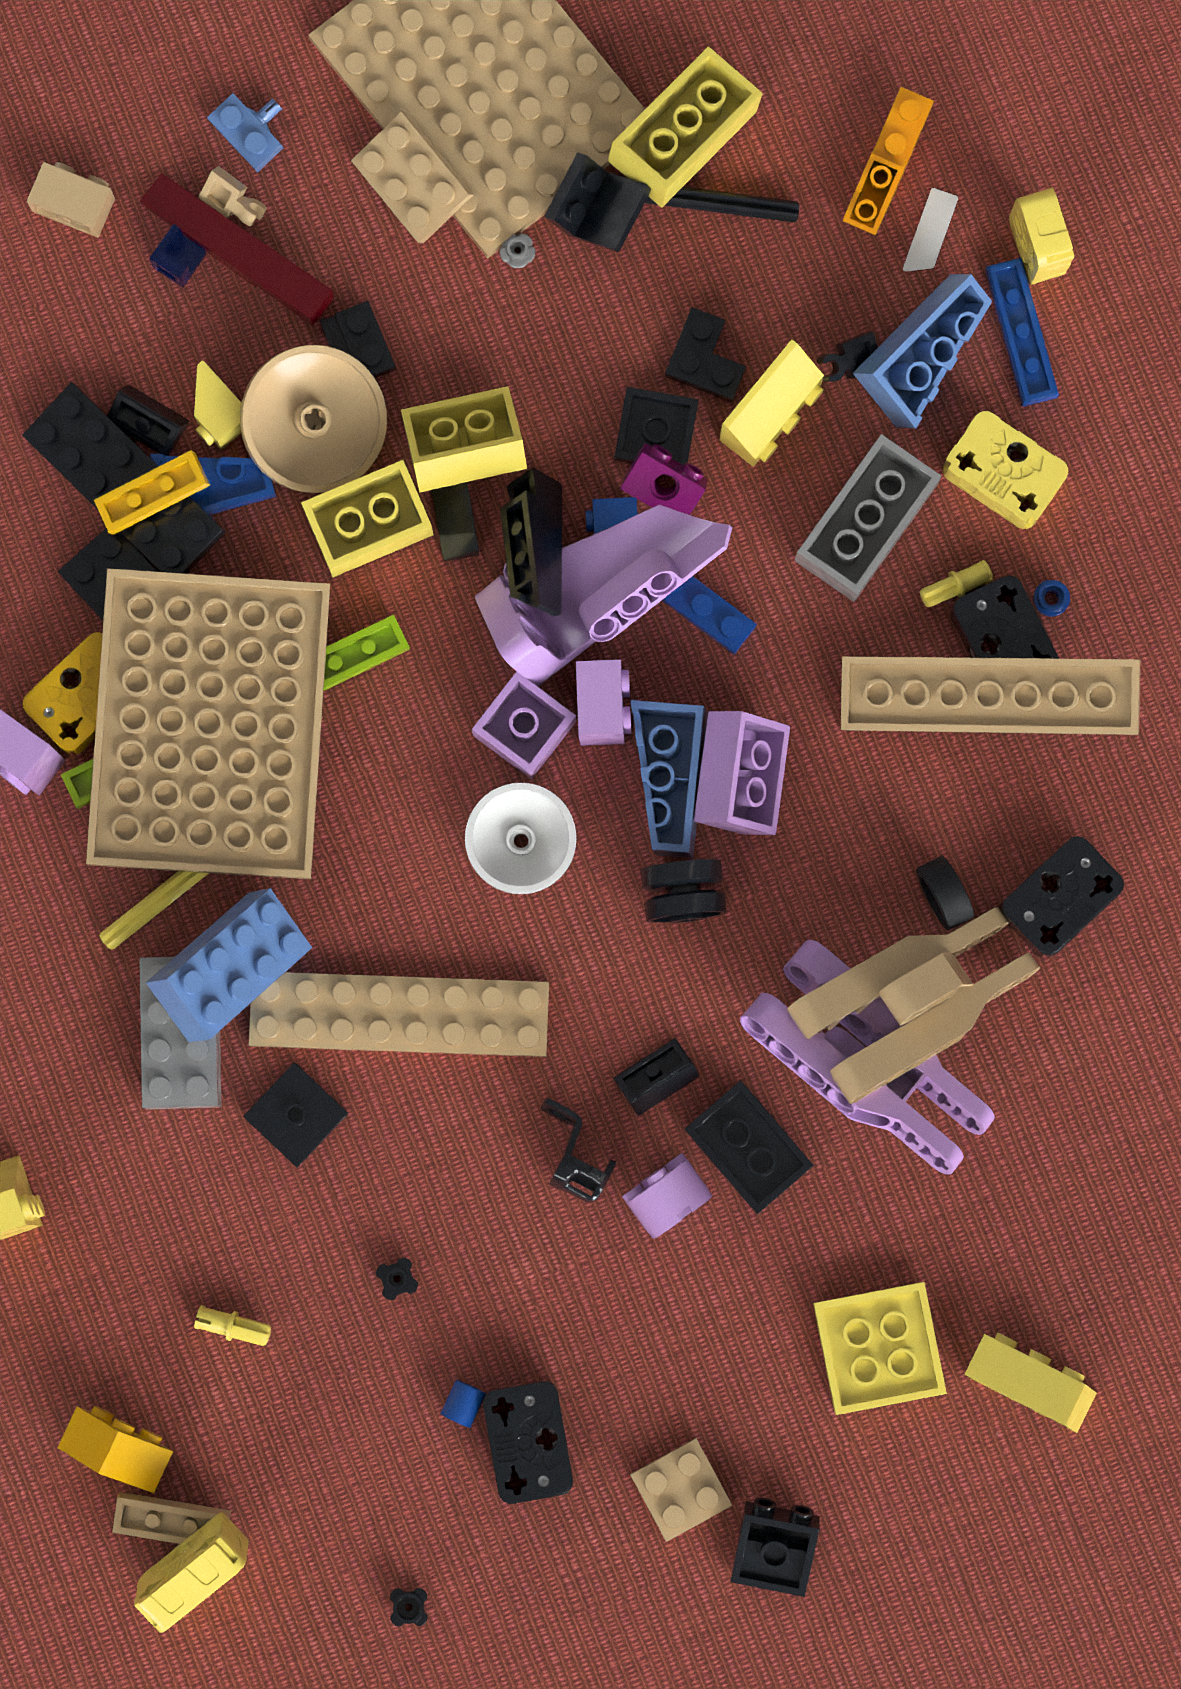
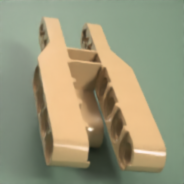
(910, 981)

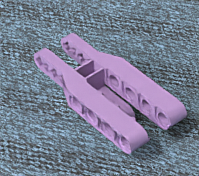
(887, 1106)

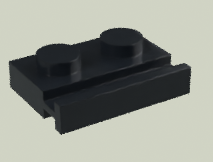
(359, 335)

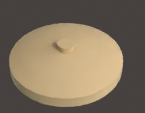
(313, 418)

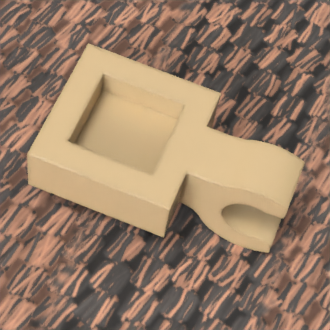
(226, 196)

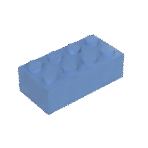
(229, 965)

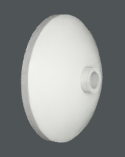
(514, 812)

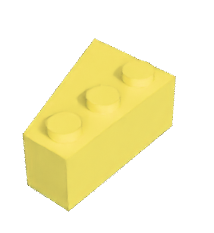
(18, 1206)
(1031, 1381)

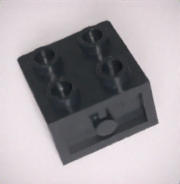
(596, 204)

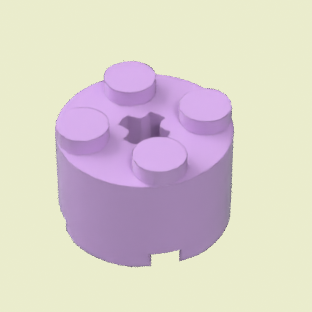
(667, 1196)

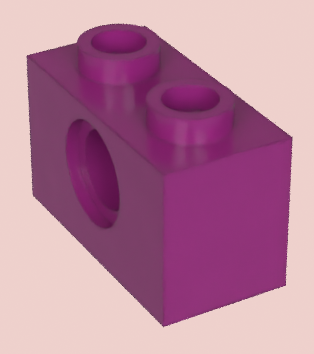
(656, 461)

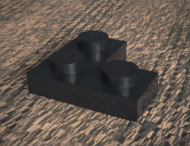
(695, 362)

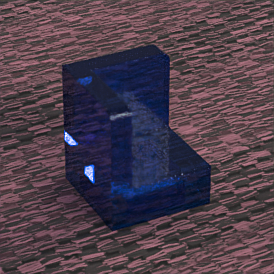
(177, 256)

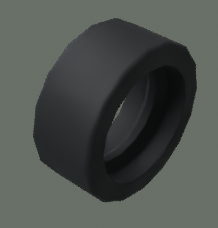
(945, 892)

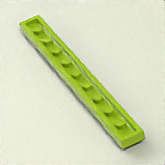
(343, 661)

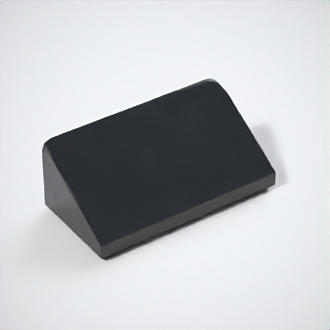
(147, 420)
(455, 522)
(656, 1077)

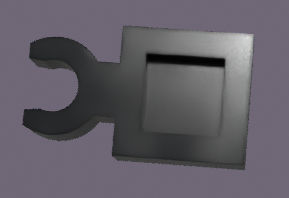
(851, 356)

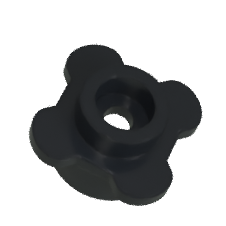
(406, 1284)
(400, 1614)

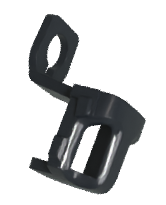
(570, 1168)

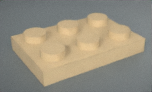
(412, 177)

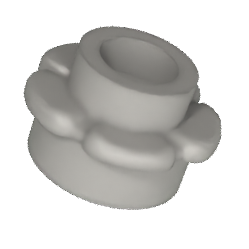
(521, 259)

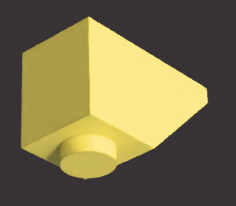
(215, 409)

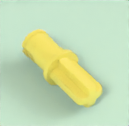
(957, 584)
(232, 1326)

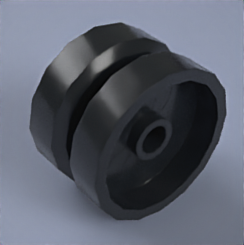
(683, 896)

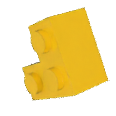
(115, 1448)

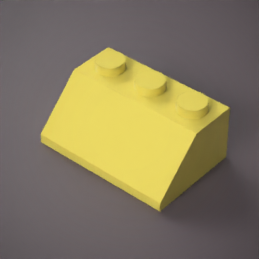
(772, 405)

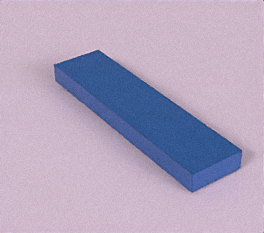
(1021, 332)

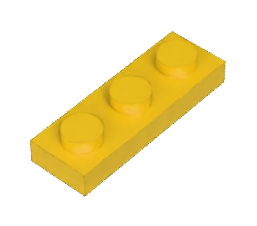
(152, 492)

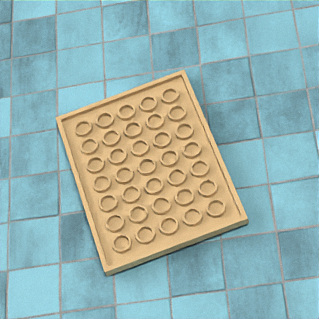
(493, 87)
(208, 724)

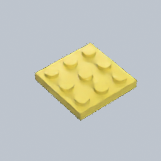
(879, 1348)

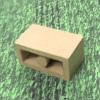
(71, 198)

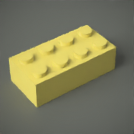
(685, 126)

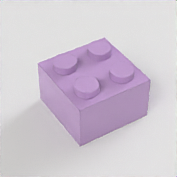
(600, 702)
(524, 725)

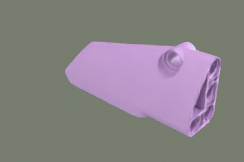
(604, 588)

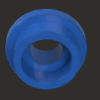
(1056, 588)

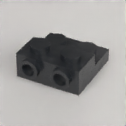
(775, 1547)

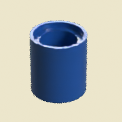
(463, 1403)

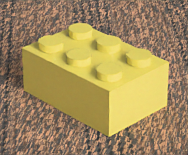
(464, 439)
(367, 518)

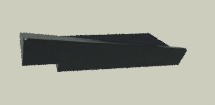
(534, 540)

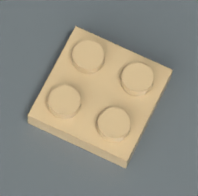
(681, 1489)

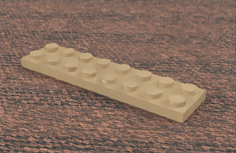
(991, 695)
(402, 1014)

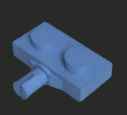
(248, 130)

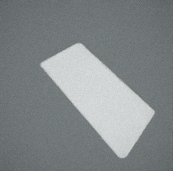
(931, 231)

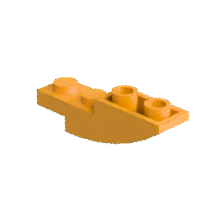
(888, 161)

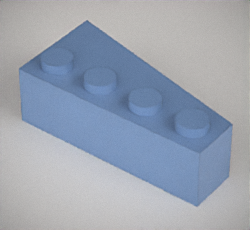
(916, 356)
(670, 757)

